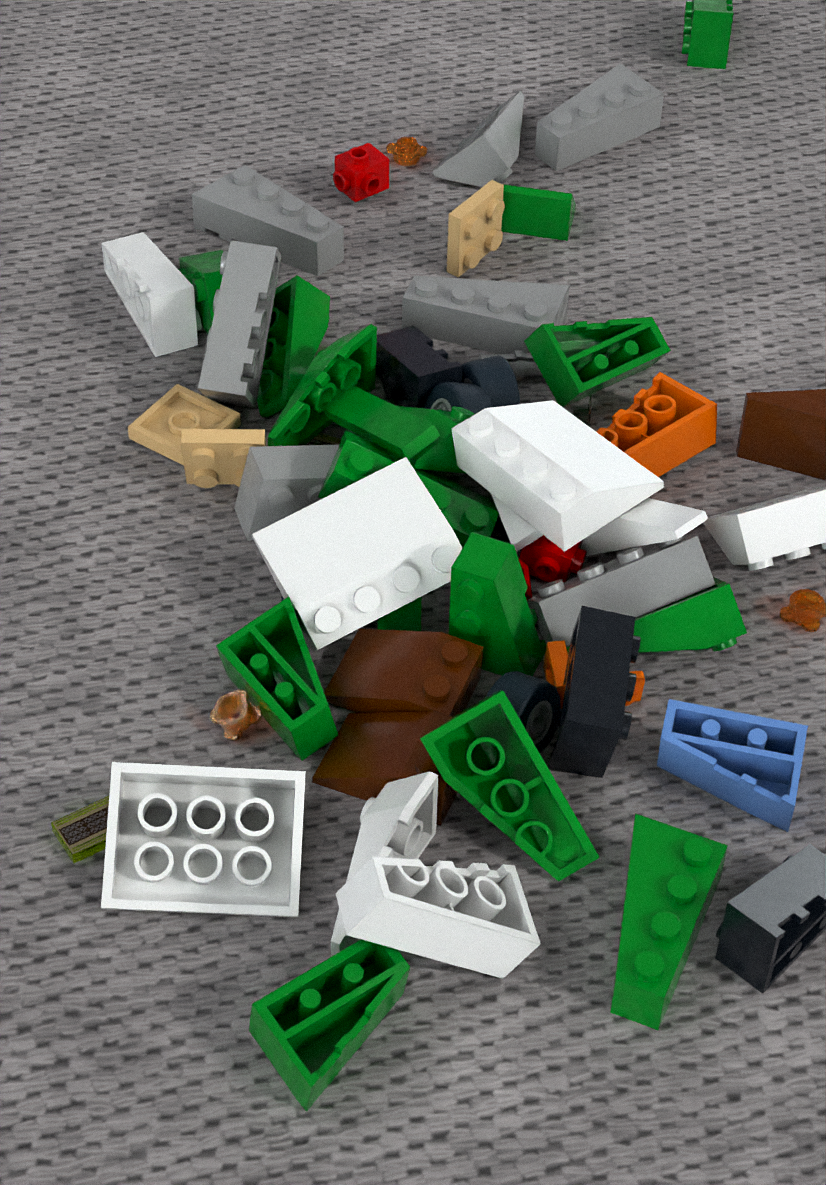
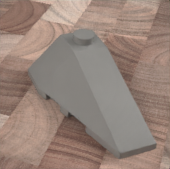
(488, 149)

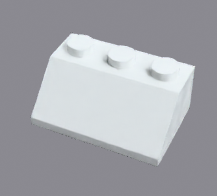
(772, 528)

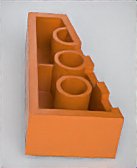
(664, 425)

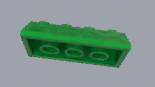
(462, 507)

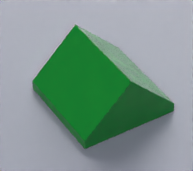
(537, 212)

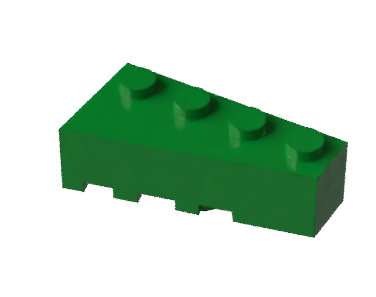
(664, 906)

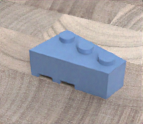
(735, 757)

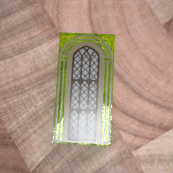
(83, 830)

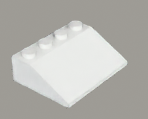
(551, 469)
(360, 553)
(204, 840)

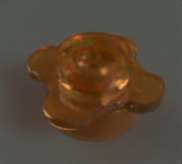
(406, 151)
(805, 609)
(228, 706)

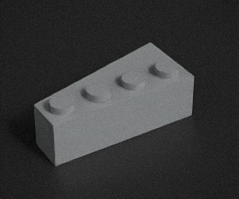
(599, 118)
(260, 212)
(482, 312)
(240, 324)
(280, 483)
(628, 585)

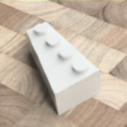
(153, 293)
(441, 912)

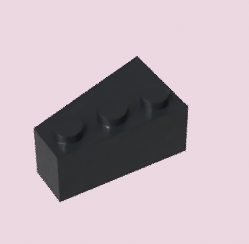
(412, 367)
(595, 692)
(775, 919)

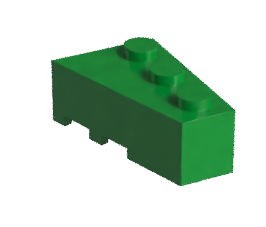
(707, 32)
(594, 355)
(492, 607)
(280, 678)

